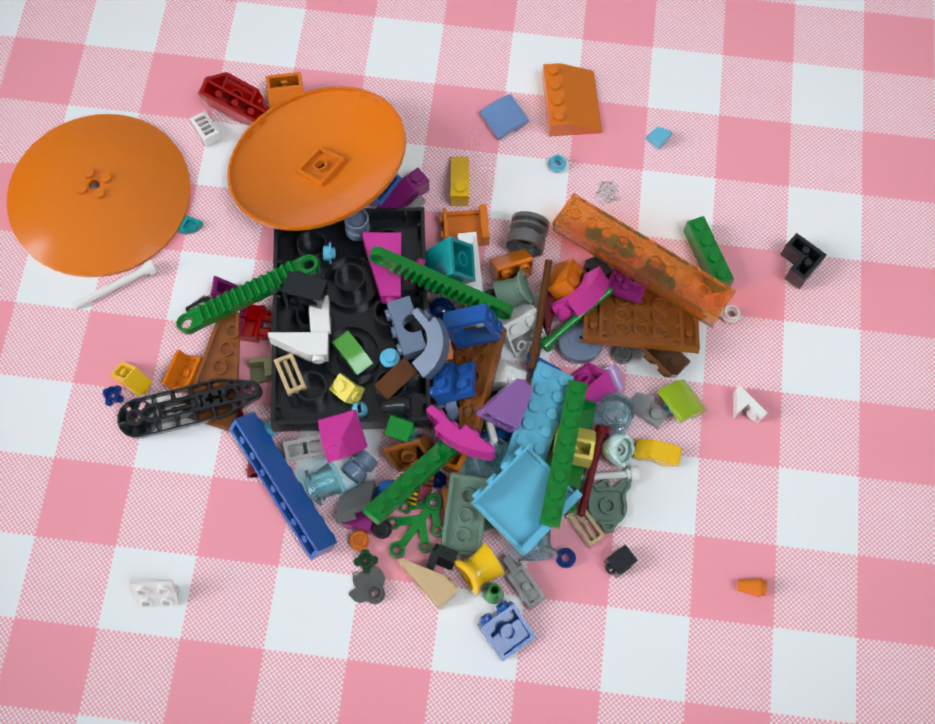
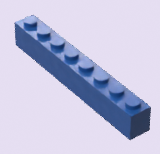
(283, 485)

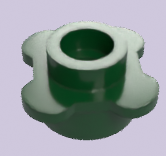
(360, 560)

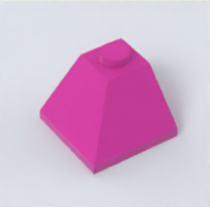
(598, 381)
(341, 435)

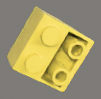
(584, 447)

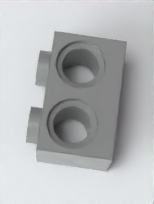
(303, 448)

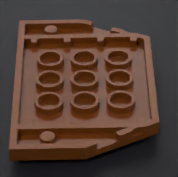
(642, 325)

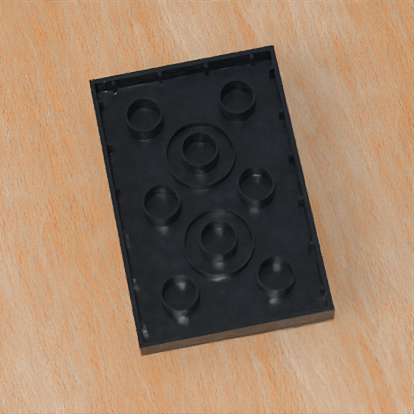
(353, 308)

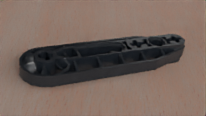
(199, 404)

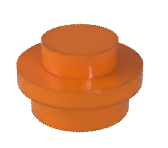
(359, 540)

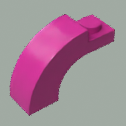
(584, 297)

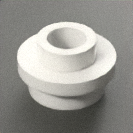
(731, 309)

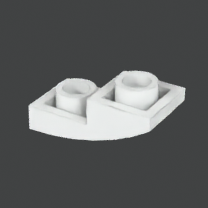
(320, 318)

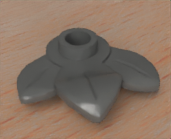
(366, 584)

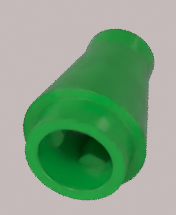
(493, 598)

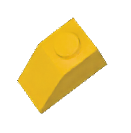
(131, 378)

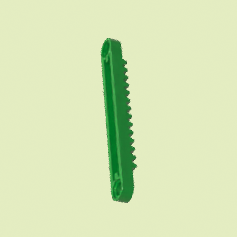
(438, 282)
(244, 295)

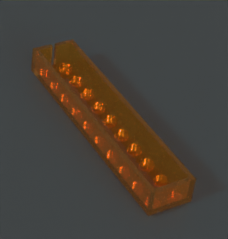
(643, 260)

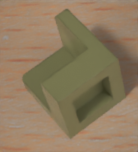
(261, 369)

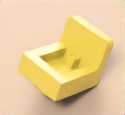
(346, 389)

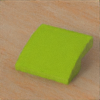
(681, 400)

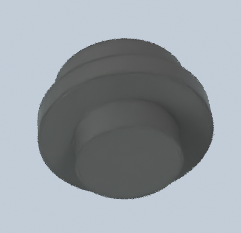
(622, 355)

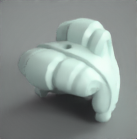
(627, 449)

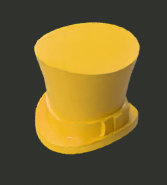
(480, 568)

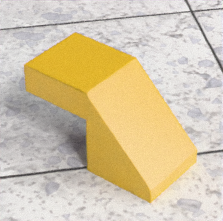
(658, 451)

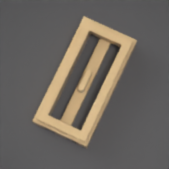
(295, 389)
(595, 540)

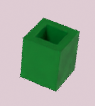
(400, 428)

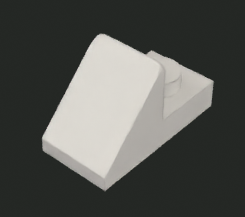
(743, 401)

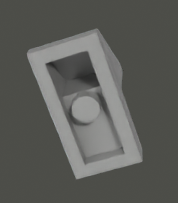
(648, 410)

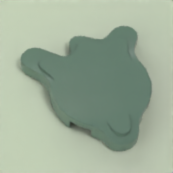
(608, 503)

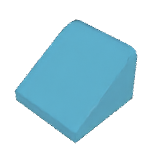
(659, 137)

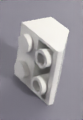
(521, 328)

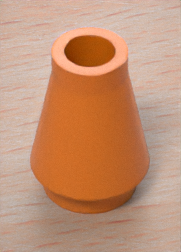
(753, 586)

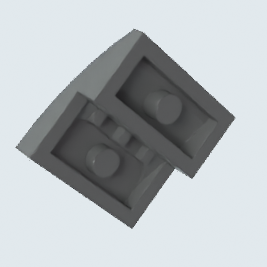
(355, 500)

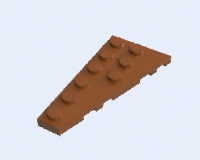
(486, 358)
(221, 361)

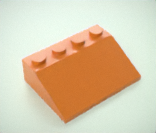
(570, 100)

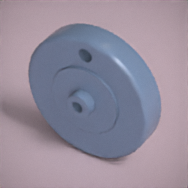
(574, 350)

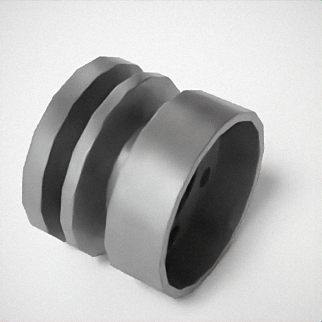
(527, 232)

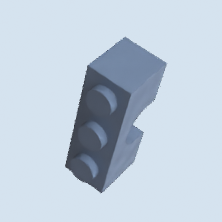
(399, 313)

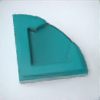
(190, 225)

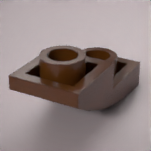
(395, 378)

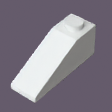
(306, 345)

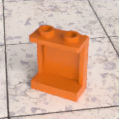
(465, 222)

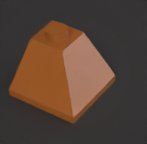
(403, 453)

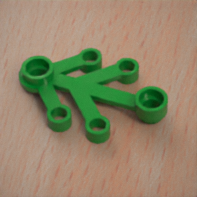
(417, 523)

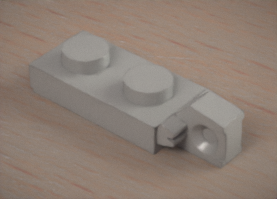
(523, 583)

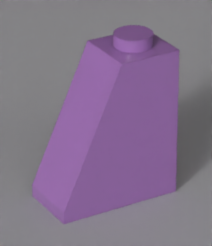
(508, 405)

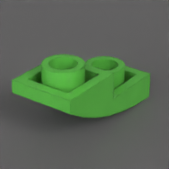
(352, 352)

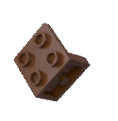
(669, 362)

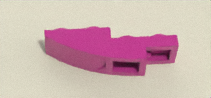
(461, 439)

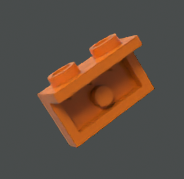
(181, 371)

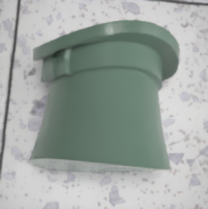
(514, 290)

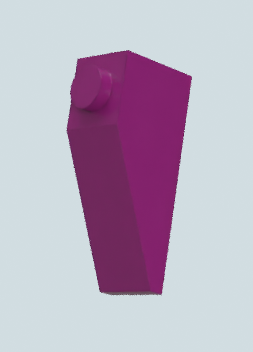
(407, 190)

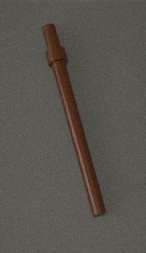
(535, 349)

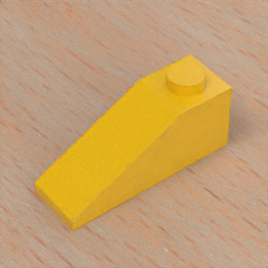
(459, 181)

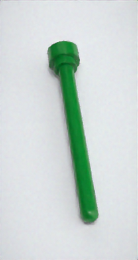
(549, 341)

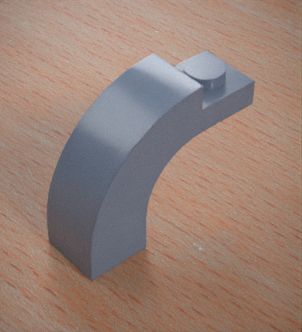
(437, 346)

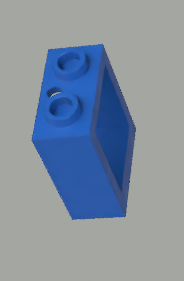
(468, 316)

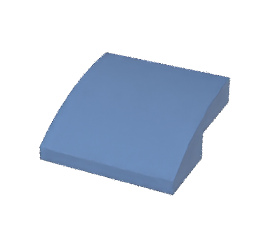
(504, 116)

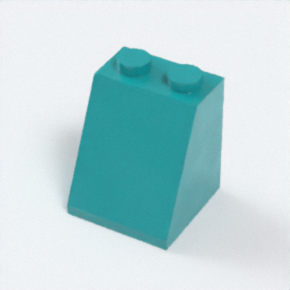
(452, 259)

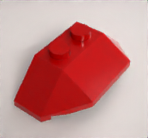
(233, 97)

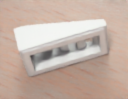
(210, 138)

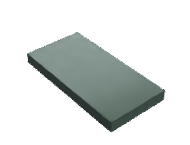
(462, 521)

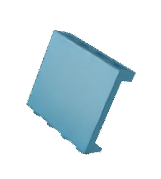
(516, 499)

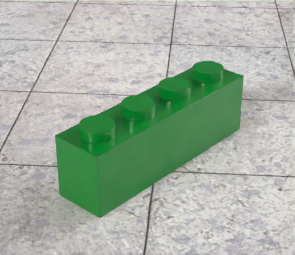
(707, 250)

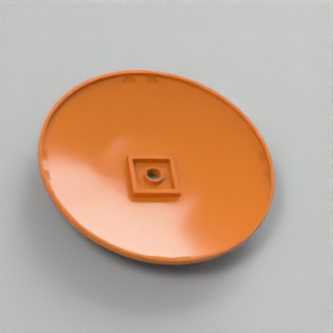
(334, 127)
(105, 228)

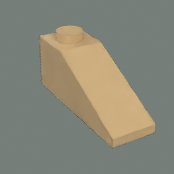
(433, 584)

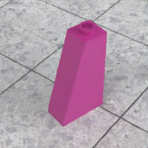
(387, 285)

